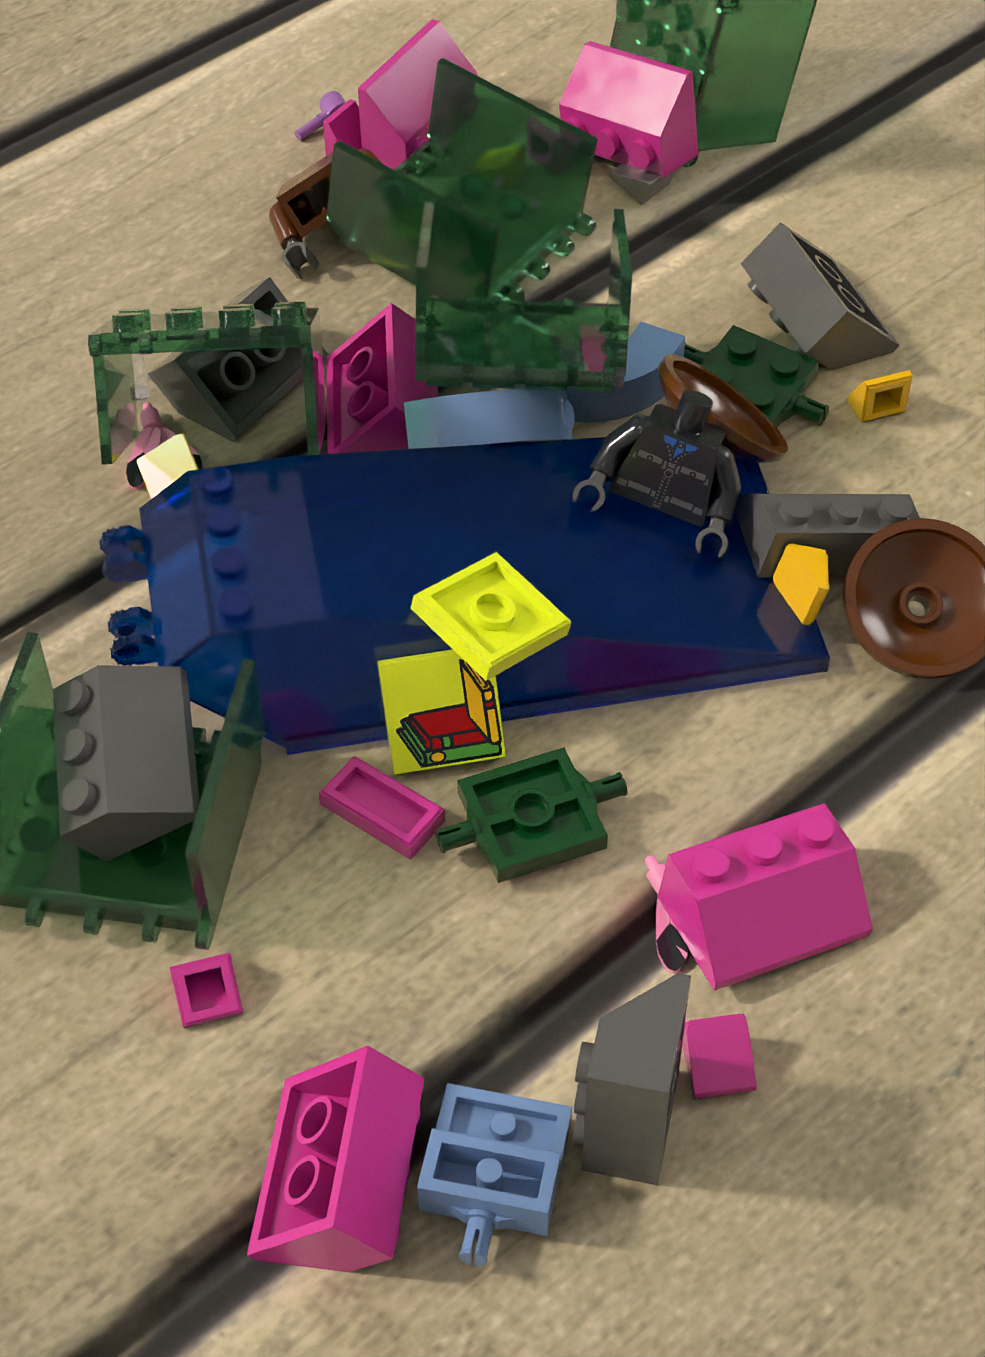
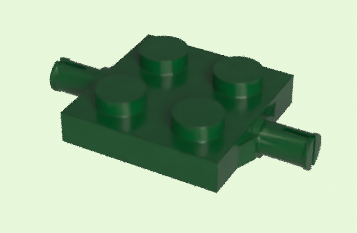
(764, 373)
(531, 814)

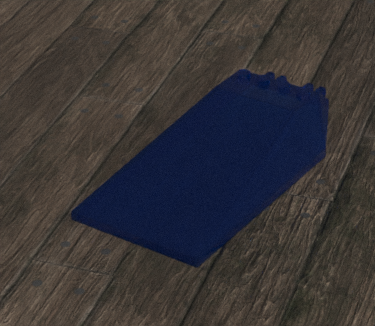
(323, 554)

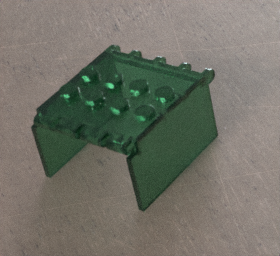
(738, 54)
(501, 186)
(193, 330)
(521, 339)
(164, 883)

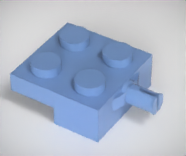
(493, 1164)

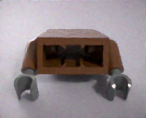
(302, 209)

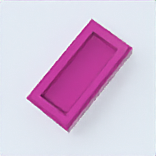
(382, 807)

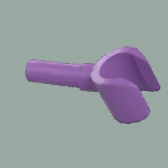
(328, 104)

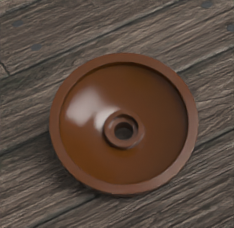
(747, 428)
(923, 564)

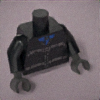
(672, 465)

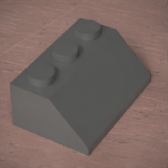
(815, 301)
(231, 387)
(818, 521)
(124, 757)
(631, 1083)

